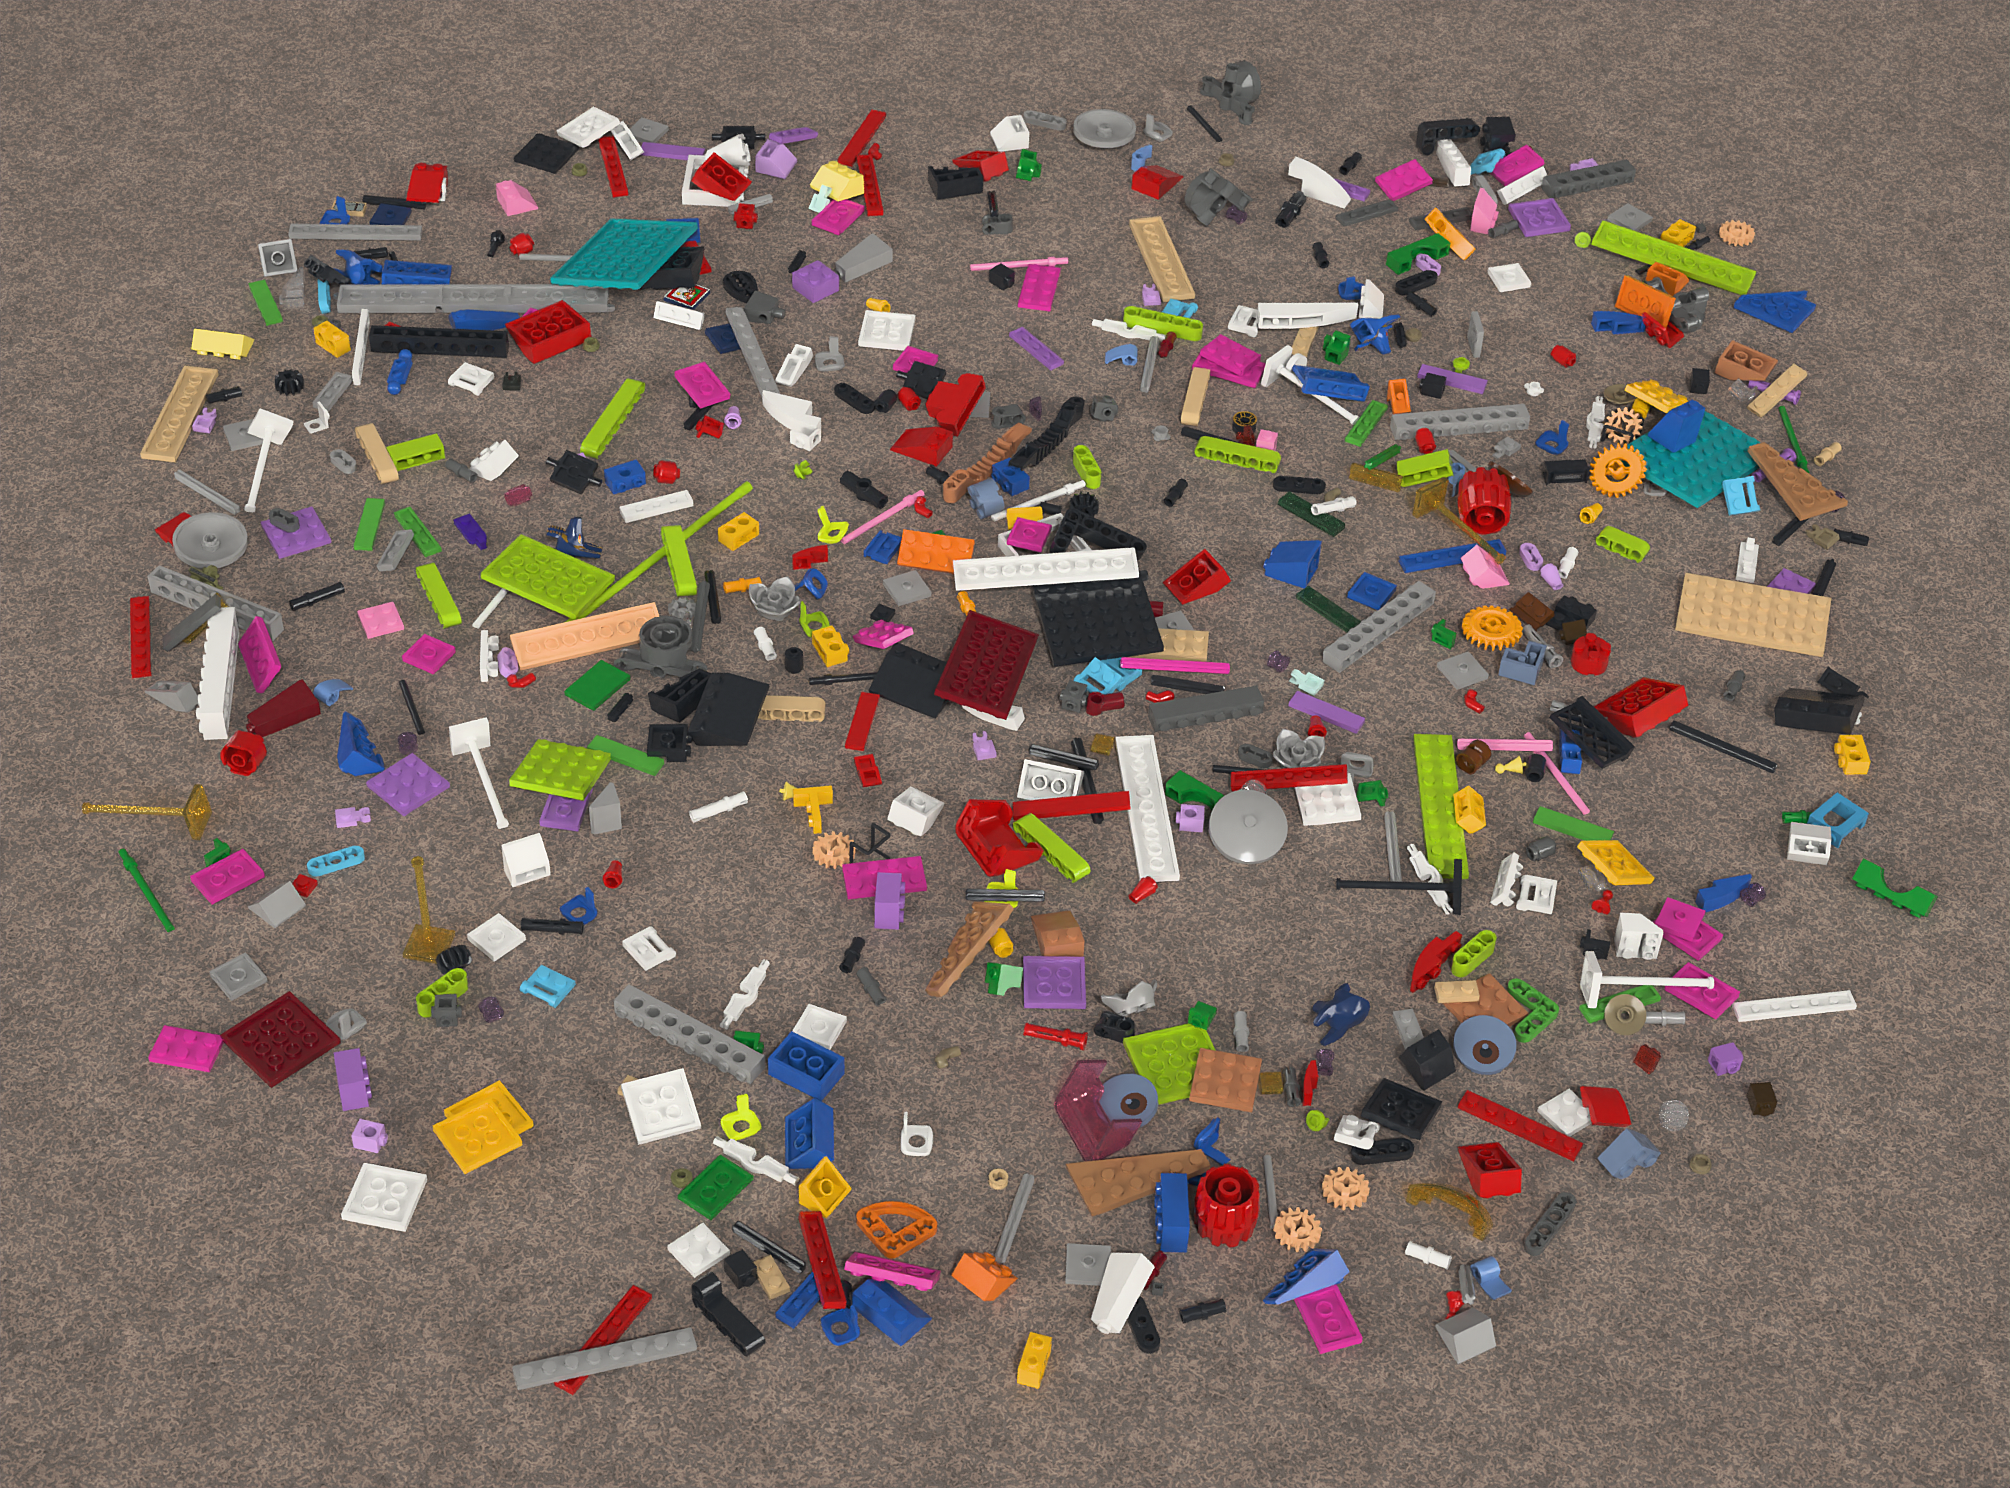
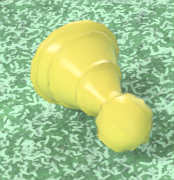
(1514, 766)
(787, 791)

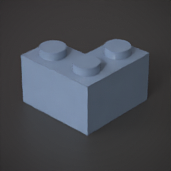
(1523, 665)
(1628, 1151)

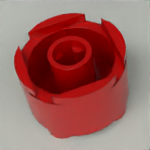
(1590, 655)
(243, 752)

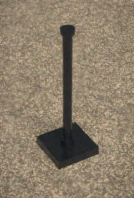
(1453, 887)

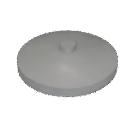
(1104, 128)
(210, 540)
(1248, 827)

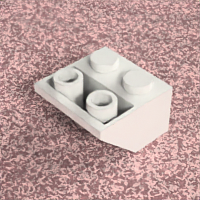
(1011, 134)
(1371, 301)
(493, 460)
(1809, 843)
(525, 860)
(1637, 937)

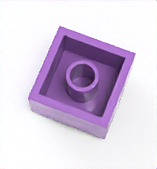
(815, 281)
(889, 900)
(352, 1079)

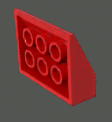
(549, 331)
(1643, 705)

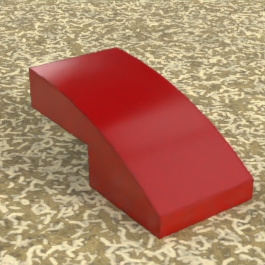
(805, 557)
(867, 770)
(1310, 1083)

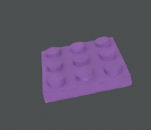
(1539, 217)
(308, 536)
(408, 784)
(1054, 982)

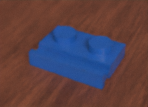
(883, 547)

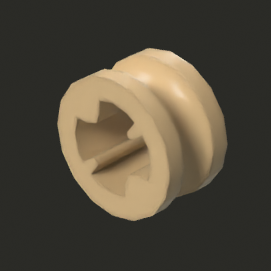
(1002, 1183)

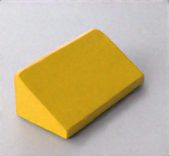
(1029, 513)

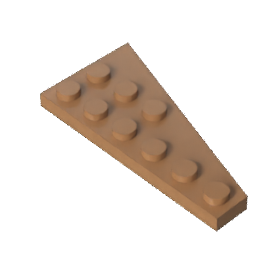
(1796, 486)
(968, 941)
(1123, 1180)

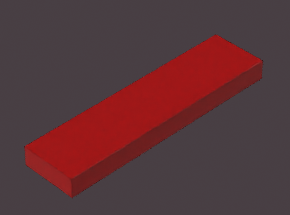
(862, 721)

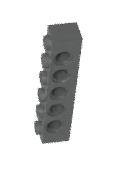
(1588, 179)

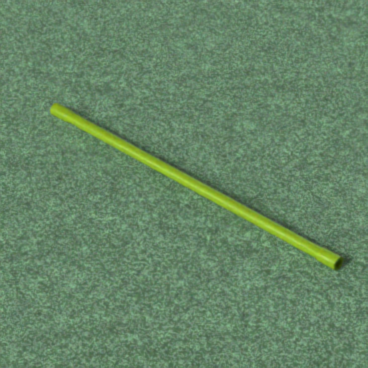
(740, 492)

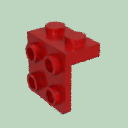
(1665, 336)

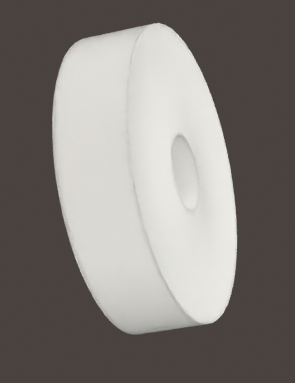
(1297, 359)

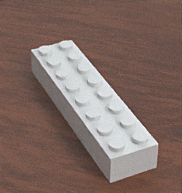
(218, 674)

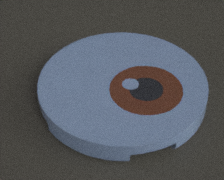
(1484, 1044)
(1129, 1098)

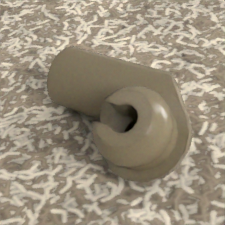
(1331, 495)
(945, 1054)

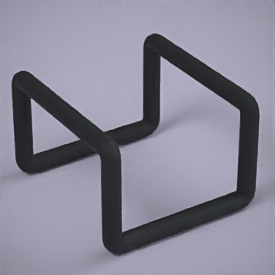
(1604, 434)
(873, 847)

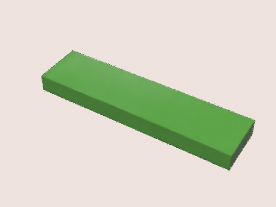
(265, 302)
(1366, 423)
(369, 524)
(422, 537)
(627, 755)
(1571, 825)
(1646, 994)

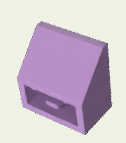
(775, 159)

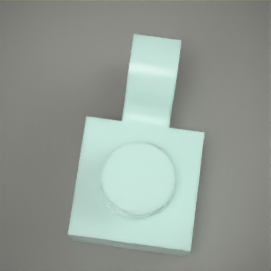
(820, 200)
(1308, 682)

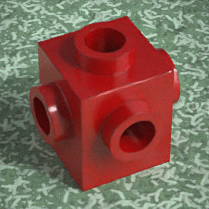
(745, 216)

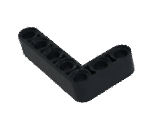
(1094, 531)

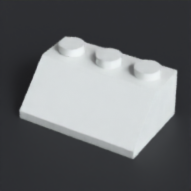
(1048, 781)

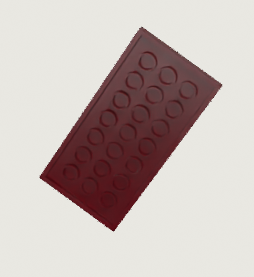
(987, 665)

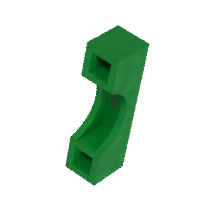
(1433, 246)
(1185, 788)
(1872, 876)

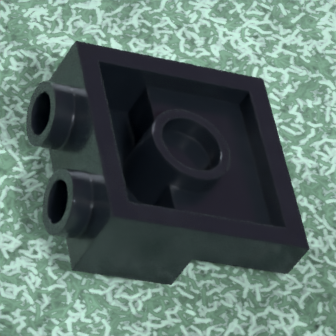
(323, 271)
(1570, 610)
(669, 742)

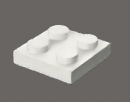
(1509, 277)
(496, 937)
(820, 1025)
(1566, 1113)
(698, 1250)

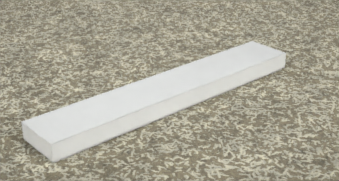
(360, 347)
(1794, 1006)

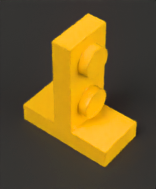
(812, 798)

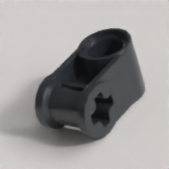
(1115, 1027)

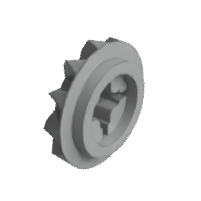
(674, 610)

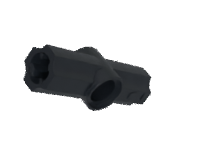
(1291, 209)
(864, 489)

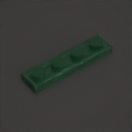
(1303, 510)
(1327, 609)

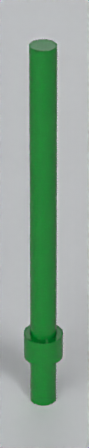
(1800, 459)
(131, 865)

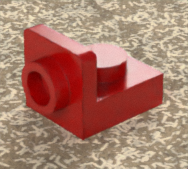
(709, 426)

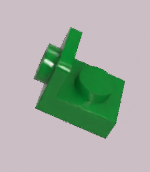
(1443, 635)
(1371, 791)
(220, 852)
(1201, 1015)
(750, 1039)

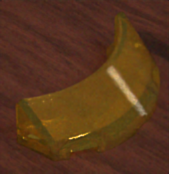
(1456, 1197)

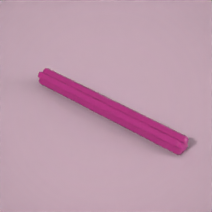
(1175, 665)

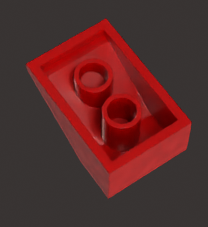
(989, 162)
(720, 178)
(1154, 180)
(427, 182)
(925, 444)
(1197, 578)
(1491, 1170)

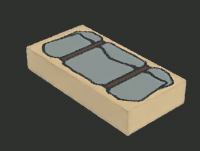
(353, 208)

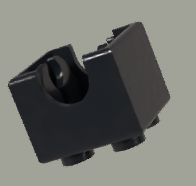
(1497, 134)

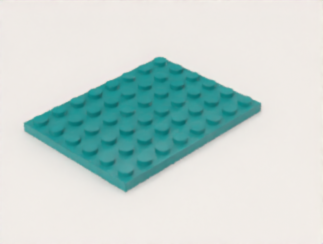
(624, 253)
(1700, 468)

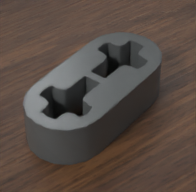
(284, 520)
(1255, 756)

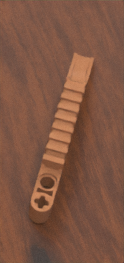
(958, 482)

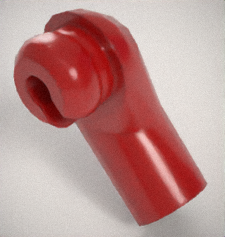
(874, 150)
(920, 508)
(520, 682)
(1163, 696)
(1471, 702)

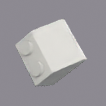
(915, 811)

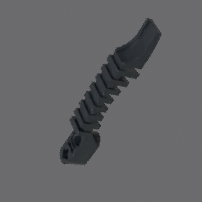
(1035, 451)

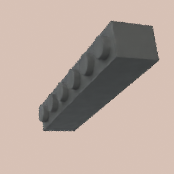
(1205, 708)

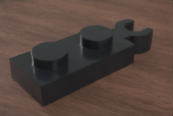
(1839, 684)

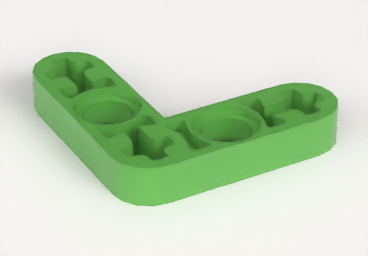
(1539, 1010)

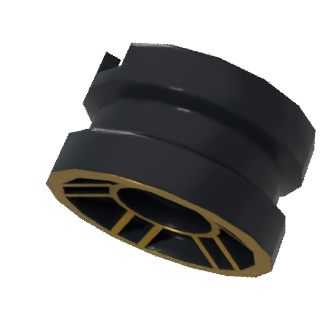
(1244, 419)

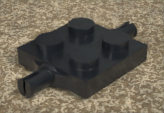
(732, 131)
(922, 378)
(573, 472)

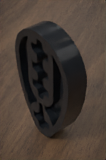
(734, 289)

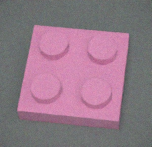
(380, 620)

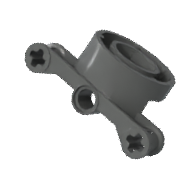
(1236, 92)
(1210, 193)
(1688, 307)
(661, 649)

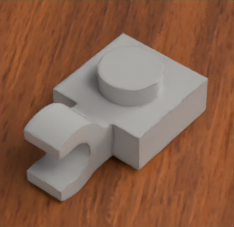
(1506, 446)

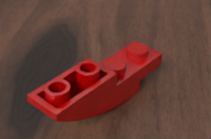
(1431, 958)

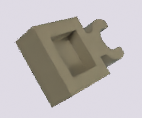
(1824, 537)

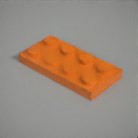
(1639, 297)
(933, 551)

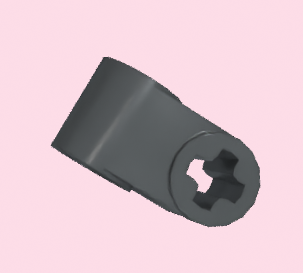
(998, 225)
(1008, 415)

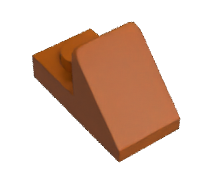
(1398, 395)

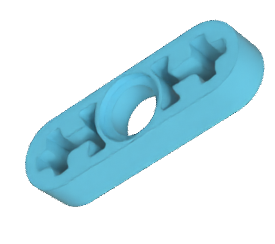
(324, 296)
(340, 854)

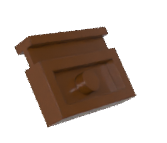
(1532, 611)

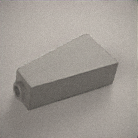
(864, 258)

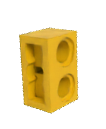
(1679, 233)
(332, 339)
(738, 531)
(830, 646)
(1852, 754)
(1469, 810)
(1034, 1360)

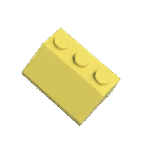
(842, 180)
(221, 344)

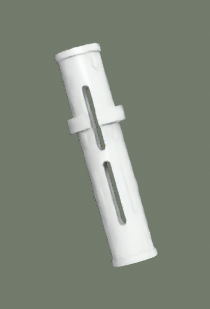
(1338, 504)
(722, 805)

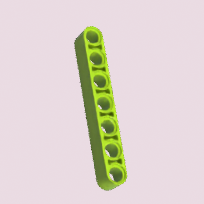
(612, 417)

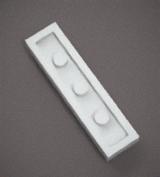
(1522, 186)
(656, 506)

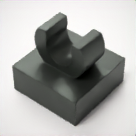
(511, 382)

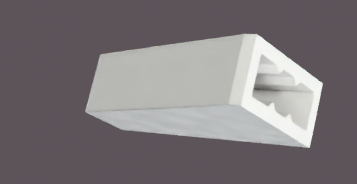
(1120, 1289)

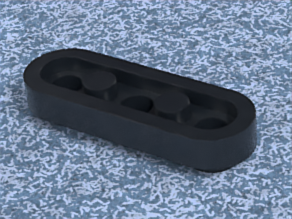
(1416, 282)
(854, 398)
(1299, 485)
(1390, 1147)
(1144, 1330)

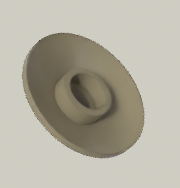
(1617, 394)
(1628, 1004)

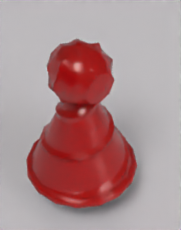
(1602, 904)
(1455, 1302)

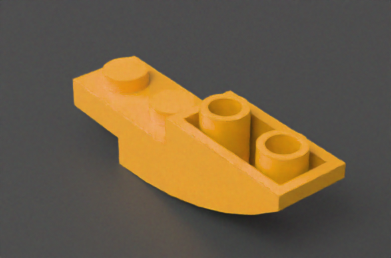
(1444, 227)

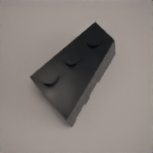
(955, 183)
(680, 698)

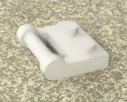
(1241, 319)
(471, 374)
(1543, 896)
(644, 952)
(1350, 1129)

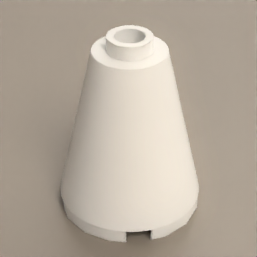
(732, 151)

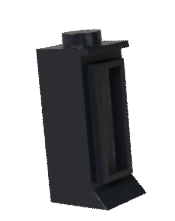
(1566, 471)

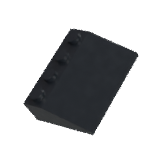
(679, 270)
(910, 680)
(727, 710)
(1818, 710)

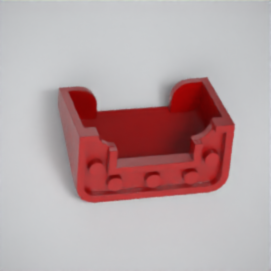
(991, 840)

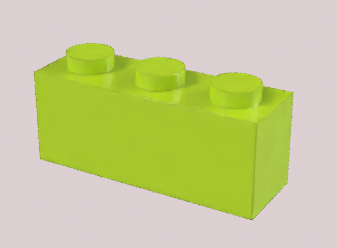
(416, 452)
(1425, 468)

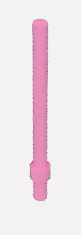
(1051, 261)
(907, 501)
(1561, 779)

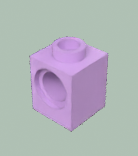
(1190, 818)
(369, 1136)

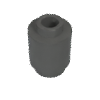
(1541, 848)

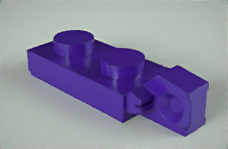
(471, 531)

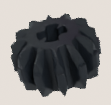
(289, 382)
(1085, 503)
(453, 958)

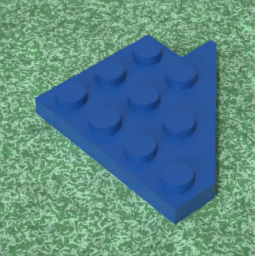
(1780, 309)

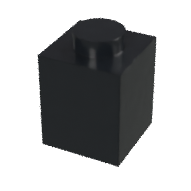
(1002, 276)
(1699, 381)
(1433, 385)
(740, 1269)

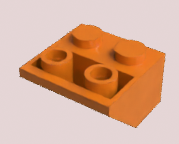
(1672, 279)
(983, 1275)

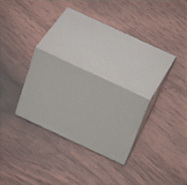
(277, 257)
(605, 811)
(278, 904)
(1467, 1334)

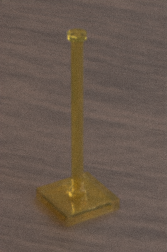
(1432, 497)
(196, 811)
(425, 940)

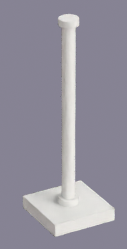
(1275, 369)
(271, 429)
(472, 737)
(1592, 978)

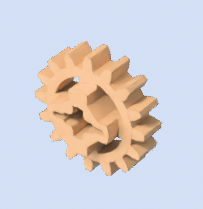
(1737, 233)
(1630, 424)
(832, 850)
(1345, 1188)
(1307, 1232)

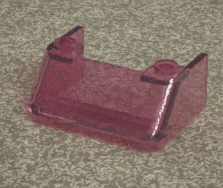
(1084, 1116)

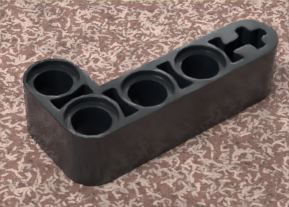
(1466, 129)
(729, 1320)

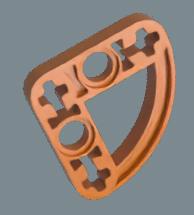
(891, 1239)

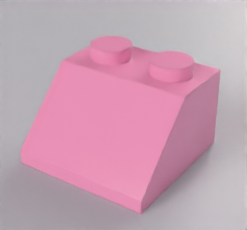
(514, 198)
(1484, 213)
(1483, 569)

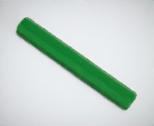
(1382, 457)

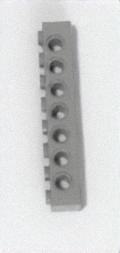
(1461, 421)
(195, 593)
(1378, 626)
(689, 1034)

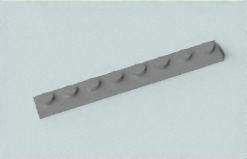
(355, 232)
(751, 350)
(604, 1358)

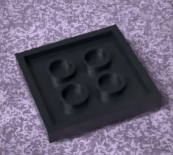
(546, 153)
(1401, 1109)

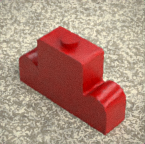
(955, 402)

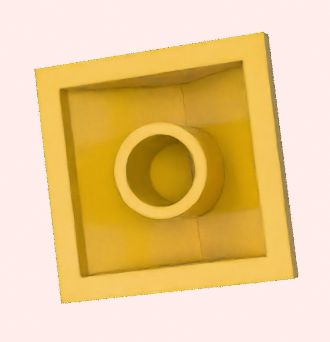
(823, 1188)

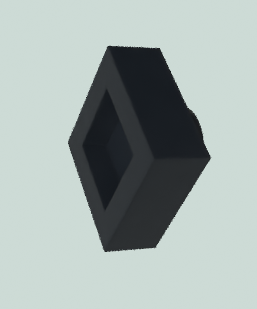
(882, 613)

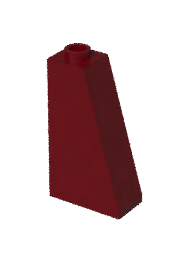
(284, 710)

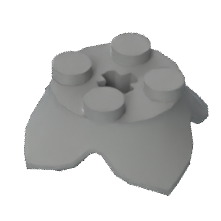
(776, 600)
(1295, 752)
(1136, 1000)

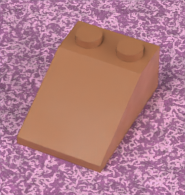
(1744, 363)
(1058, 934)

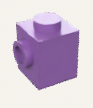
(1725, 1059)

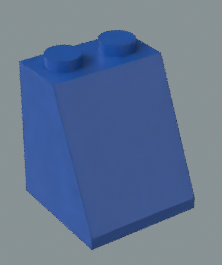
(1679, 426)
(1294, 562)

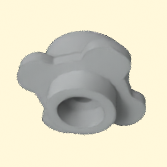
(1160, 433)

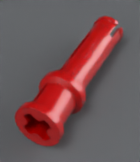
(1065, 1040)

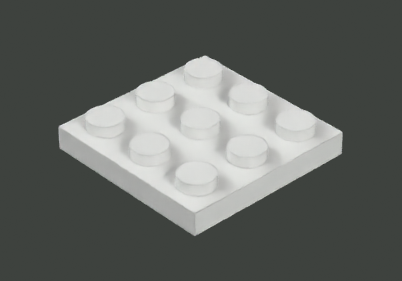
(588, 127)
(886, 330)
(1328, 803)
(660, 1106)
(384, 1197)

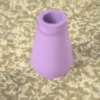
(733, 417)
(1551, 576)

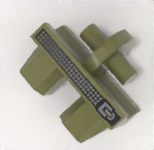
(207, 575)

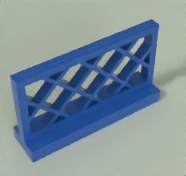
(408, 276)
(1331, 383)

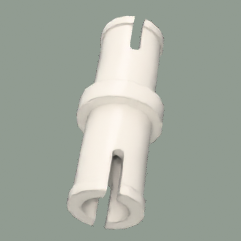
(1567, 562)
(765, 643)
(1428, 1255)

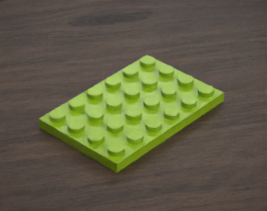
(548, 576)

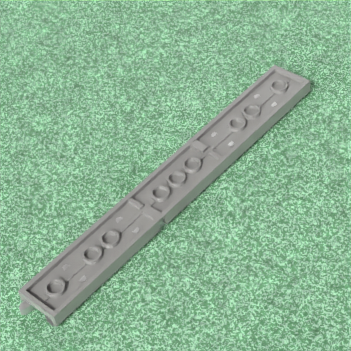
(456, 297)

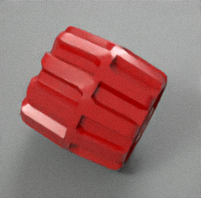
(1484, 500)
(1227, 1205)

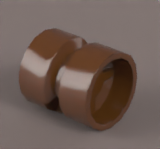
(1473, 756)

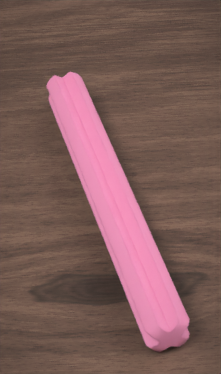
(1511, 744)

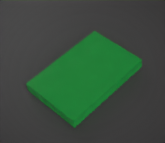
(597, 685)
(715, 1187)

